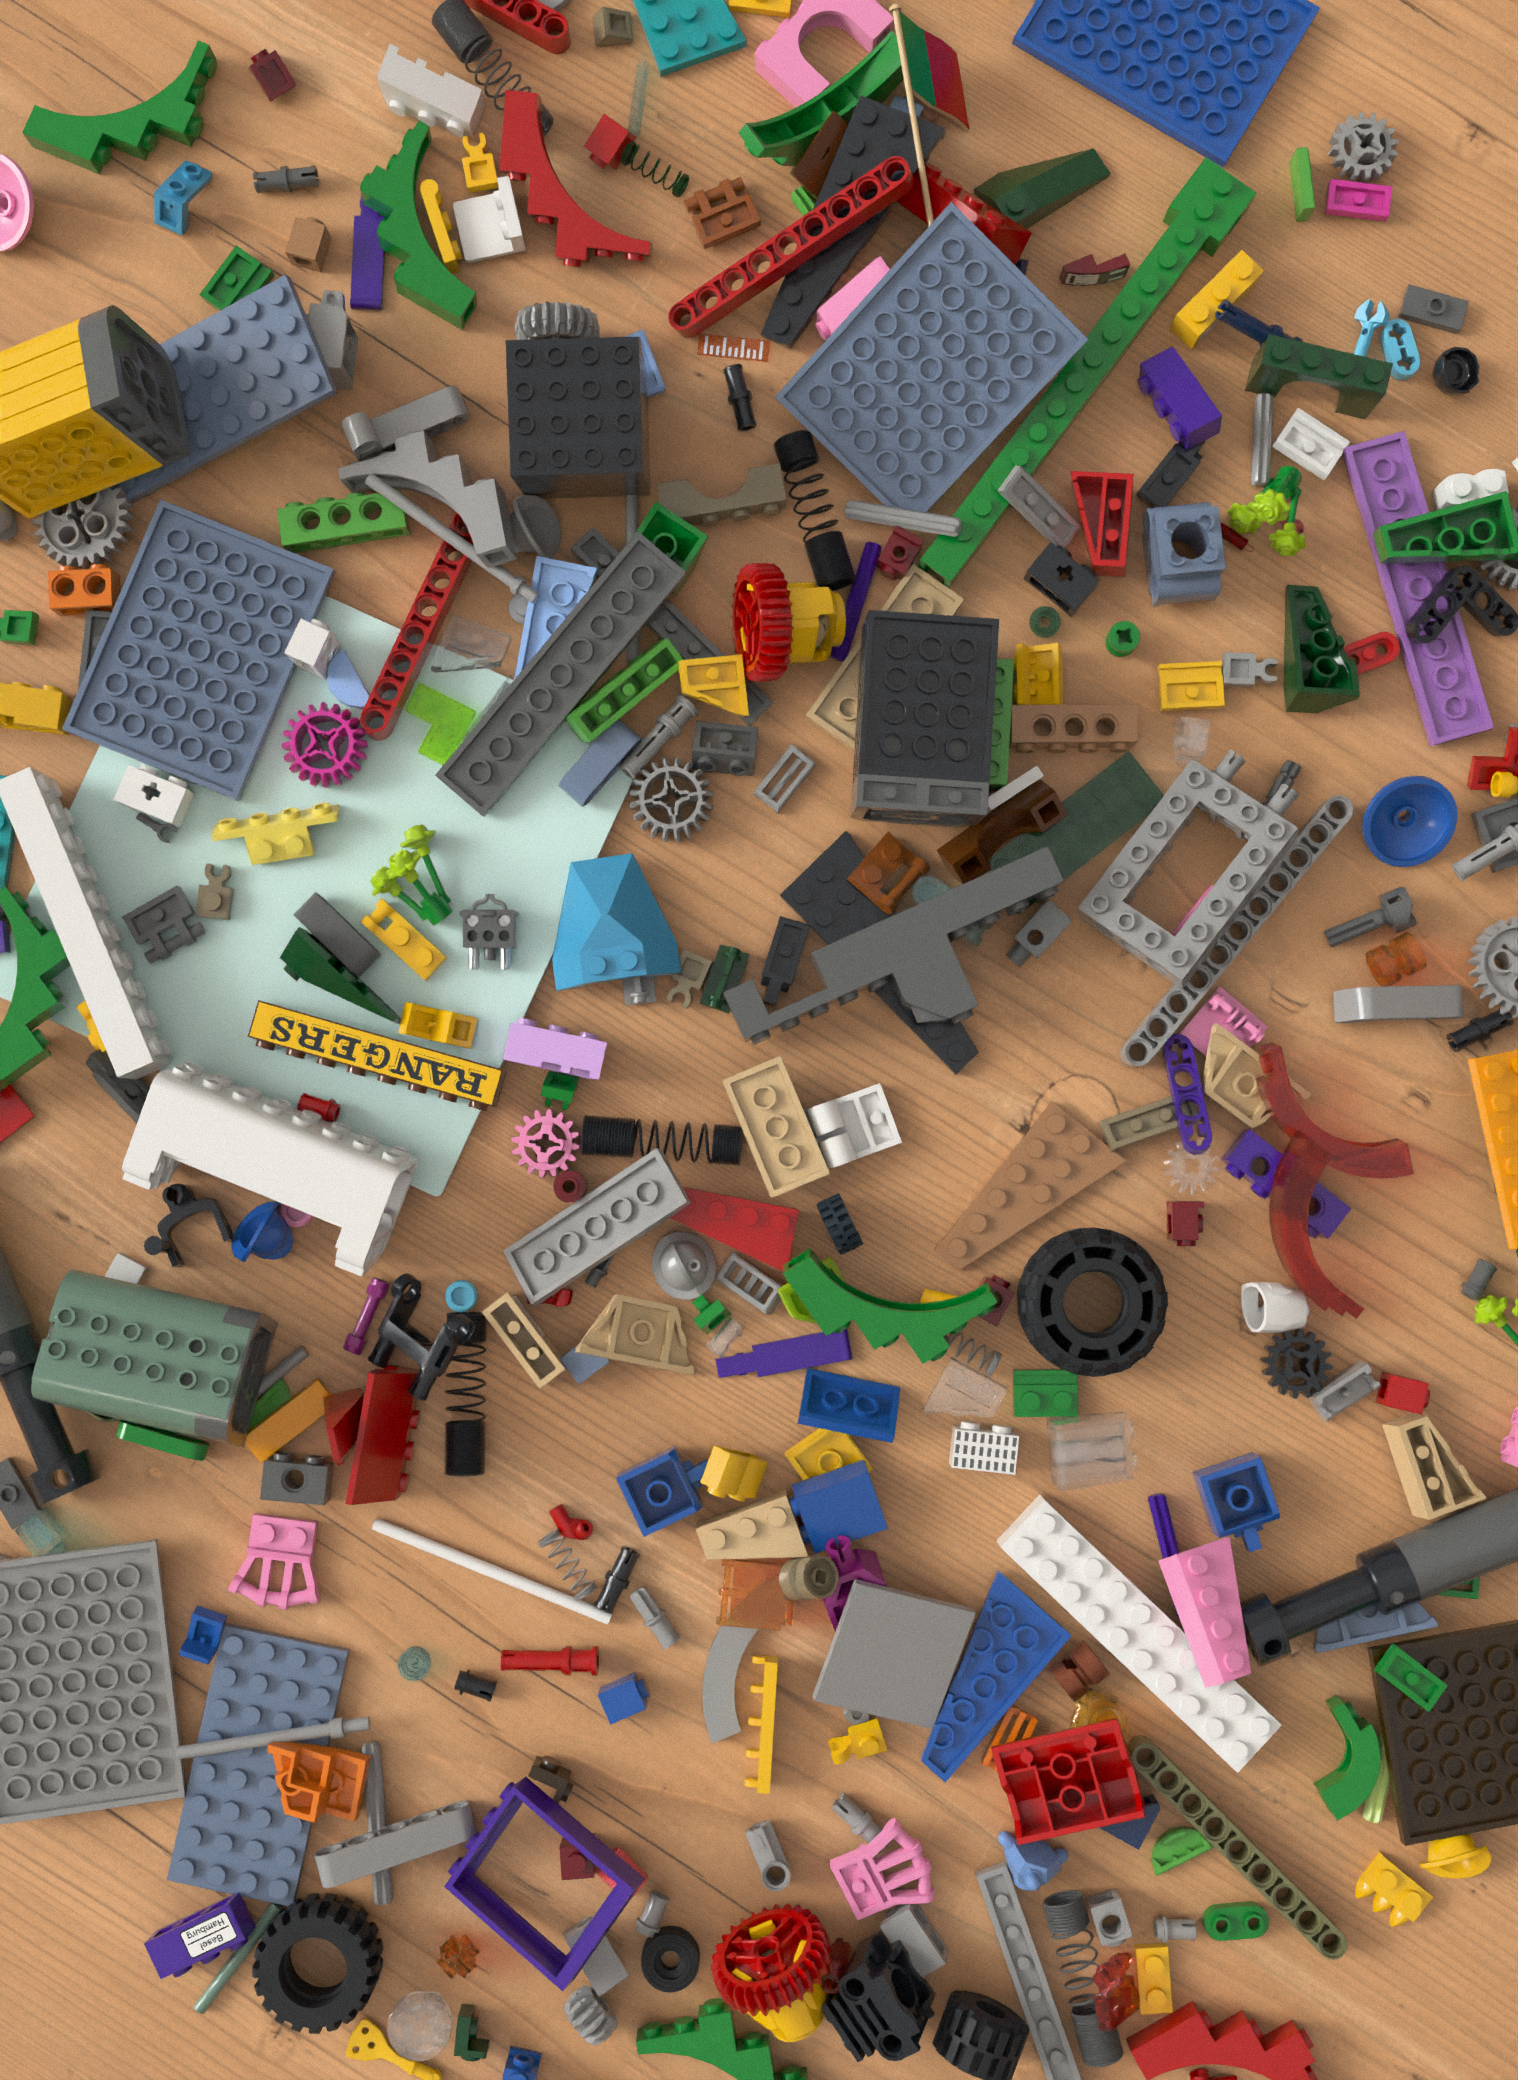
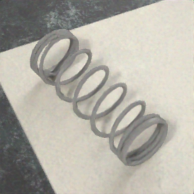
(994, 1361)
(552, 1537)

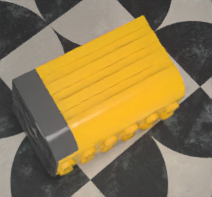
(85, 411)

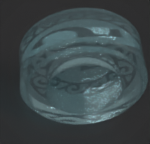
(414, 1663)

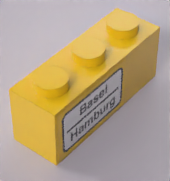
(1230, 284)

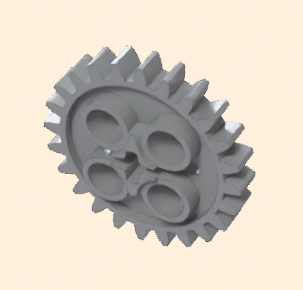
(58, 528)
(1496, 982)

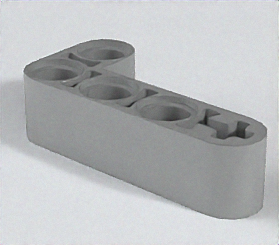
(431, 413)
(1397, 1003)

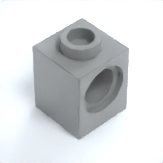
(1109, 1904)

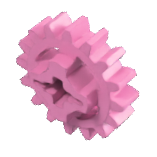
(544, 1158)

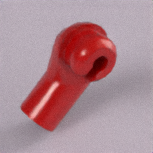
(570, 1527)

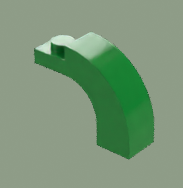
(1359, 1769)

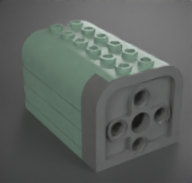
(153, 1357)

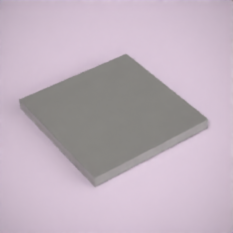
(893, 1654)

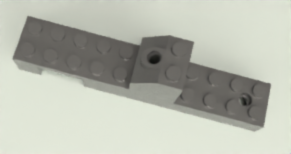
(909, 951)

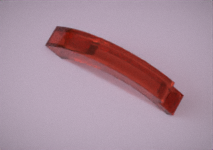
(1363, 1159)
(1288, 1219)

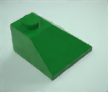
(674, 538)

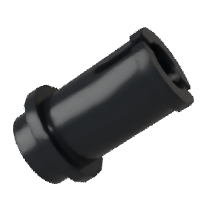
(475, 1685)

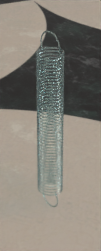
(640, 100)

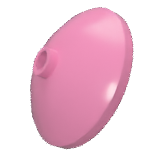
(15, 204)

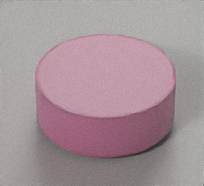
(294, 1217)

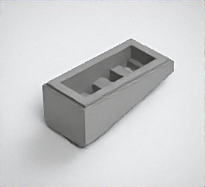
(728, 1268)

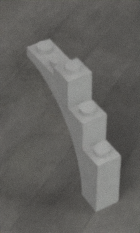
(449, 480)

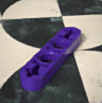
(1187, 1094)

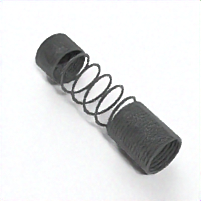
(469, 42)
(1068, 1915)

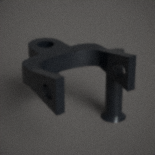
(180, 1210)

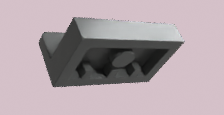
(724, 748)

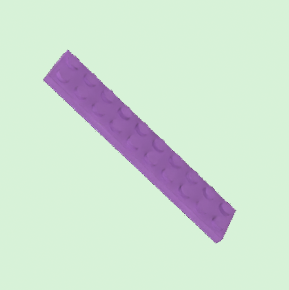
(1441, 670)

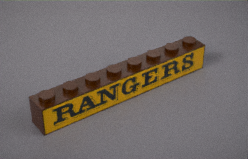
(377, 1054)

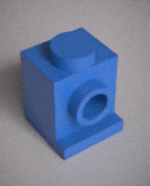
(521, 2064)

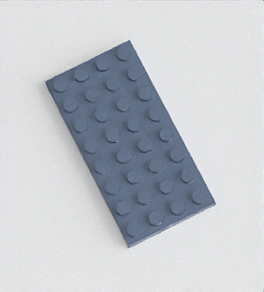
(241, 377)
(233, 1812)

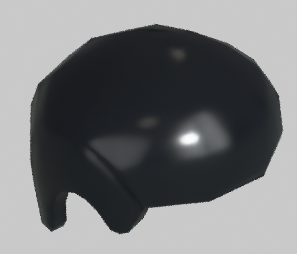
(1456, 371)

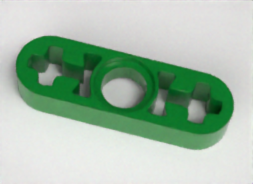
(163, 1440)

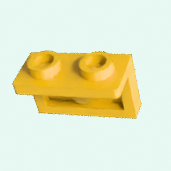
(1038, 674)

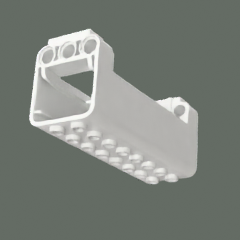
(273, 1153)

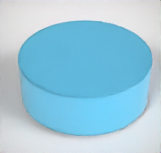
(461, 1295)

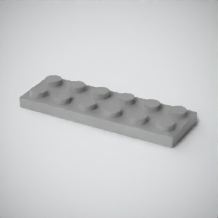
(596, 1227)

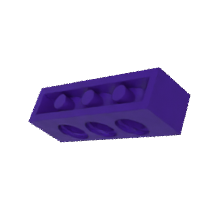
(1247, 1147)

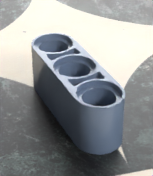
(599, 762)

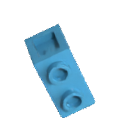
(175, 193)

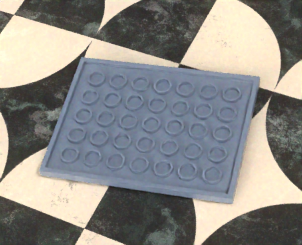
(931, 365)
(197, 650)

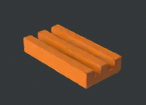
(1027, 1732)

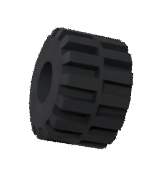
(980, 2036)

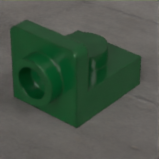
(466, 2043)

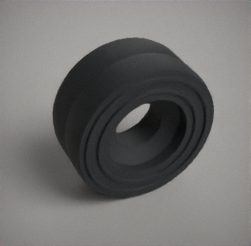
(670, 1978)

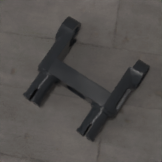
(396, 1331)

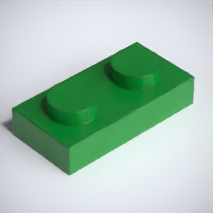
(1410, 1677)

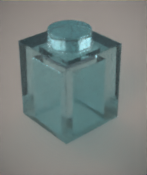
(43, 1533)

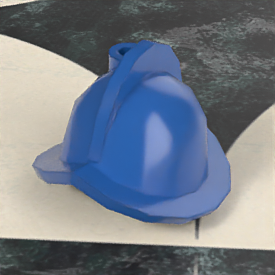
(262, 1234)

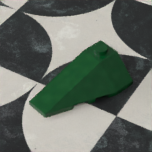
(1043, 187)
(1314, 657)
(316, 964)

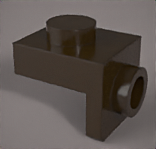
(549, 1772)

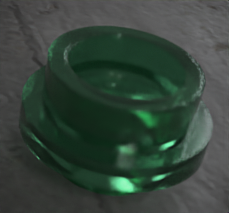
(1048, 613)

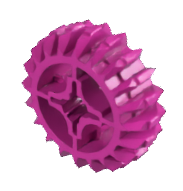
(315, 752)

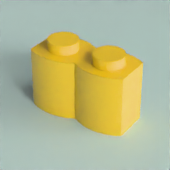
(734, 1473)

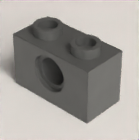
(278, 1484)

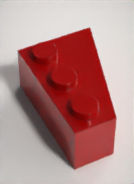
(1105, 517)

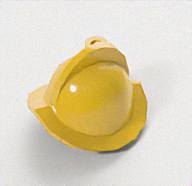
(1456, 1857)

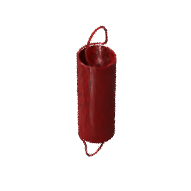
(1233, 537)

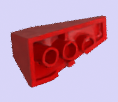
(342, 1422)

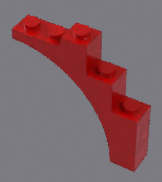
(526, 155)
(1191, 2039)

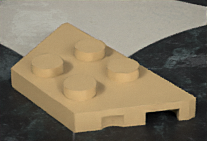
(1231, 1078)
(639, 1334)

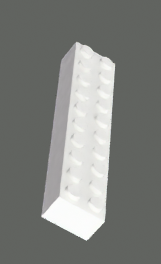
(83, 924)
(1135, 1632)

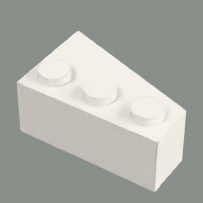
(428, 96)

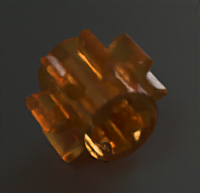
(458, 1956)

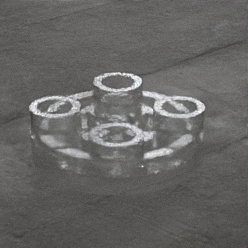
(420, 2025)

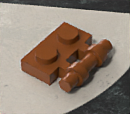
(724, 220)

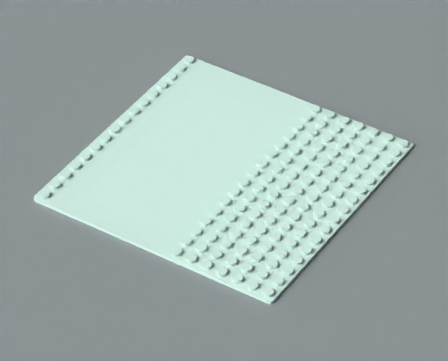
(213, 986)

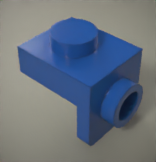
(203, 1635)

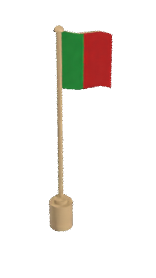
(933, 77)

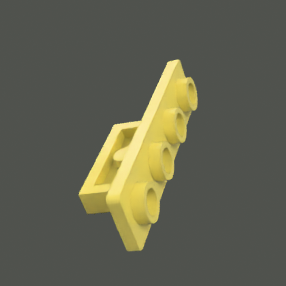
(277, 835)

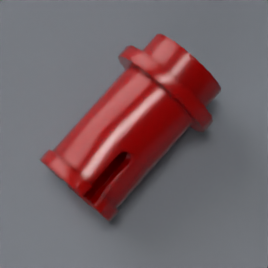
(328, 1110)

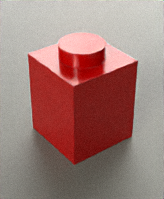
(608, 142)
(1403, 1393)

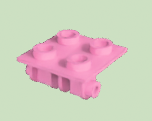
(1230, 1014)

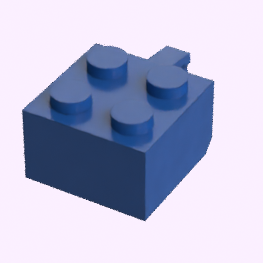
(662, 1489)
(1237, 1498)

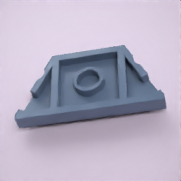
(1371, 1626)

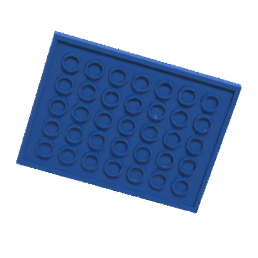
(1173, 63)

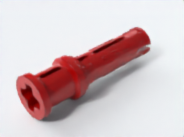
(566, 1661)

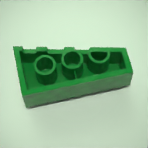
(1462, 532)

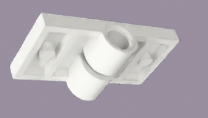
(853, 1126)

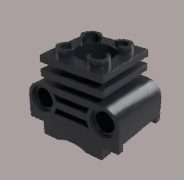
(880, 2001)

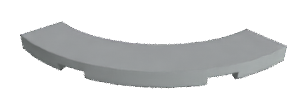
(720, 1679)

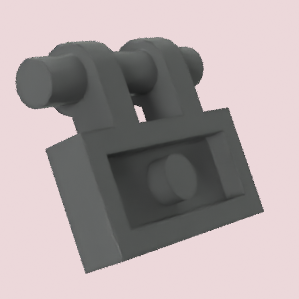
(159, 916)

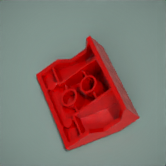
(384, 1437)
(1069, 1781)

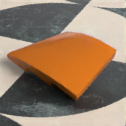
(319, 1780)

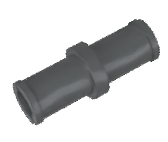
(286, 179)

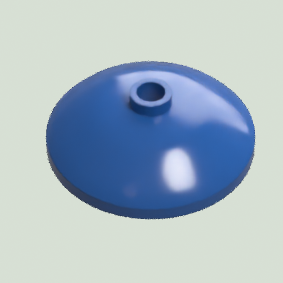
(1420, 832)

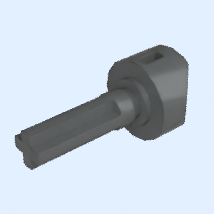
(1392, 912)

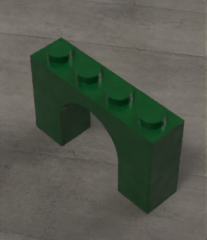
(1356, 377)

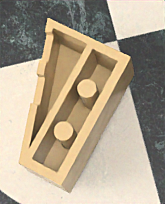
(1427, 1468)
(753, 1531)

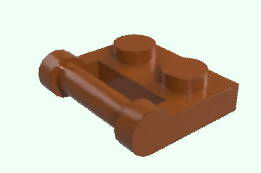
(880, 866)

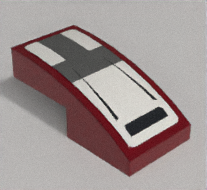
(1087, 272)

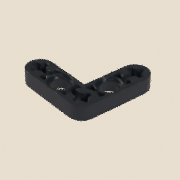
(1465, 597)

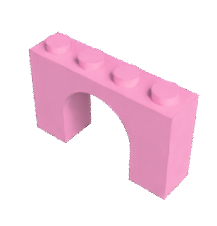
(780, 57)

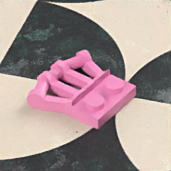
(282, 1540)
(863, 1879)

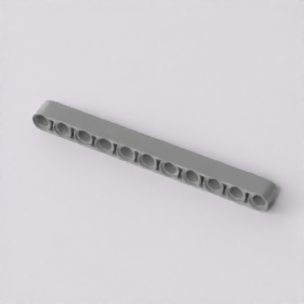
(1249, 923)

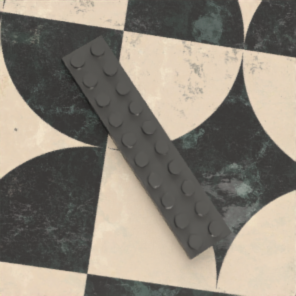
(561, 674)

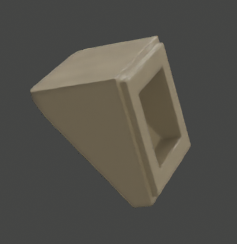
(612, 27)

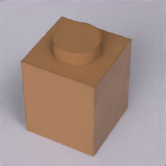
(308, 243)

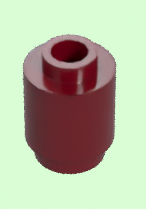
(580, 1186)

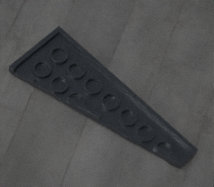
(870, 138)
(839, 909)

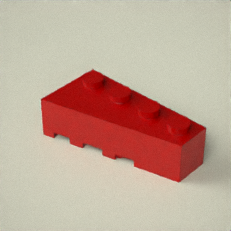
(998, 228)

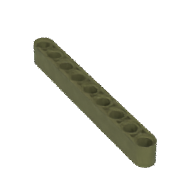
(1247, 1857)

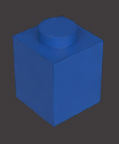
(623, 1697)

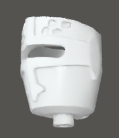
(1282, 1308)

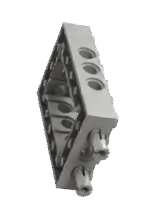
(1267, 843)

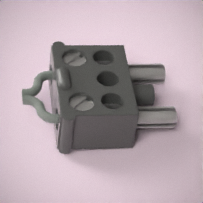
(489, 920)

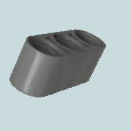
(337, 934)

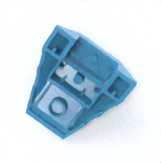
(611, 926)

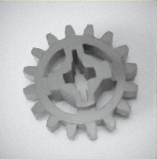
(1368, 134)

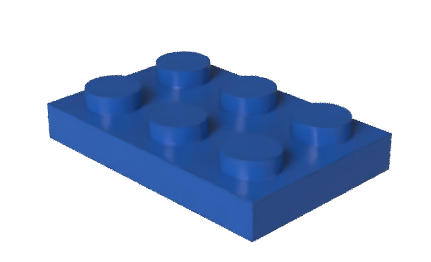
(849, 1405)

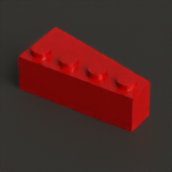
(744, 1224)

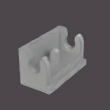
(1343, 1390)
(917, 1935)
(604, 1966)

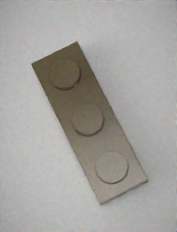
(1143, 1123)

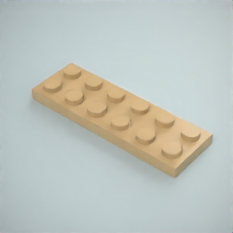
(837, 704)

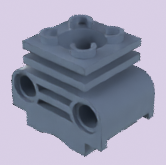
(1175, 577)

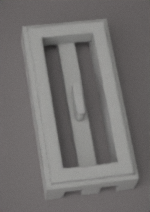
(768, 799)

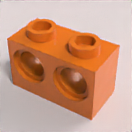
(84, 592)

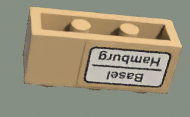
(524, 1338)

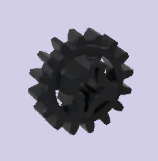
(1305, 1354)

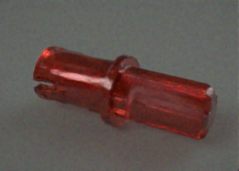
(836, 1968)

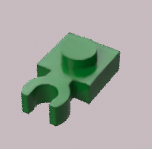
(19, 627)

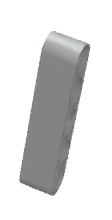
(395, 1844)

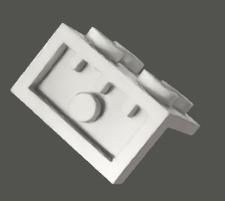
(489, 224)

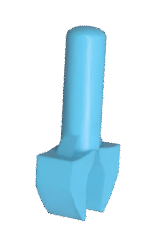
(1369, 325)

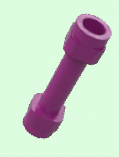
(355, 1341)

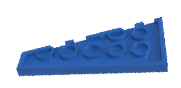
(999, 1662)

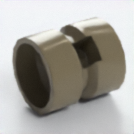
(809, 1578)

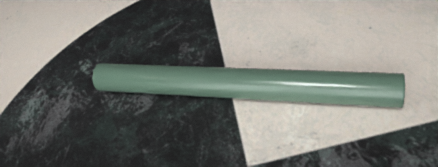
(236, 1959)

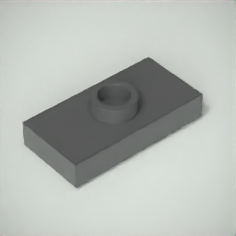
(1433, 309)
(16, 1498)

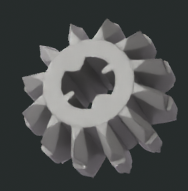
(590, 2015)

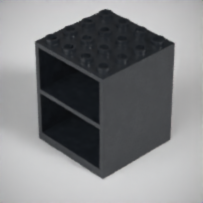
(578, 417)

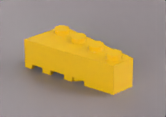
(33, 708)

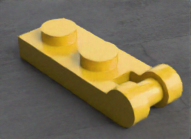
(440, 224)
(405, 940)

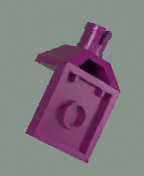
(851, 1565)

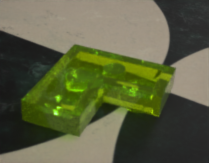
(448, 721)

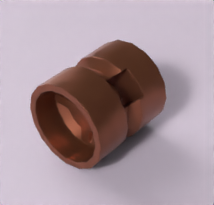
(1079, 1671)

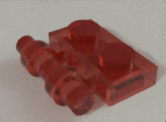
(1117, 1992)

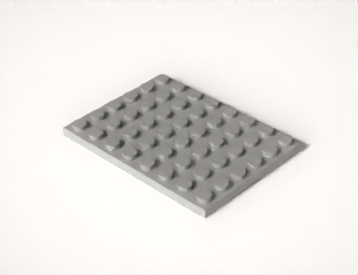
(86, 1683)

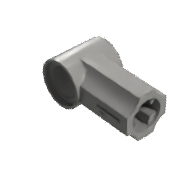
(769, 1853)

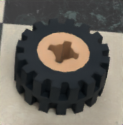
(839, 1224)

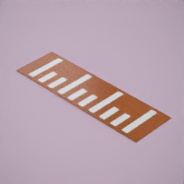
(733, 347)

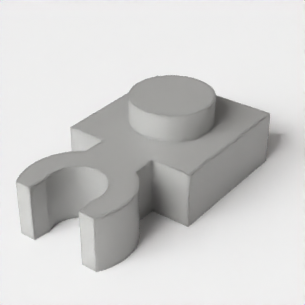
(1242, 669)

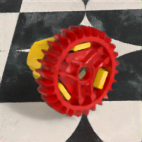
(783, 621)
(775, 1970)

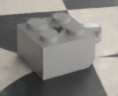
(335, 337)

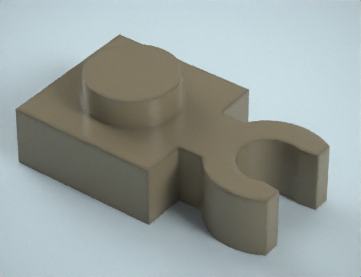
(215, 899)
(693, 975)

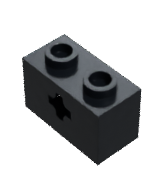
(1071, 592)

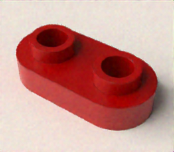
(1366, 655)

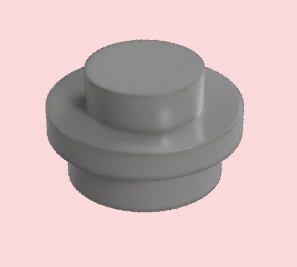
(518, 608)

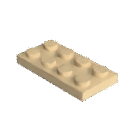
(776, 1126)

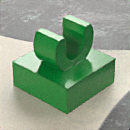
(559, 1087)
(710, 1314)

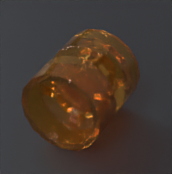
(1393, 961)

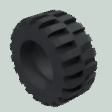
(293, 1997)

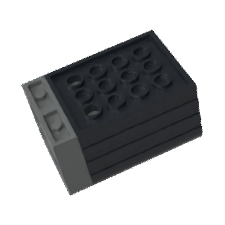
(924, 719)

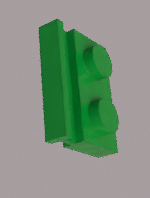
(235, 279)
(1044, 1393)

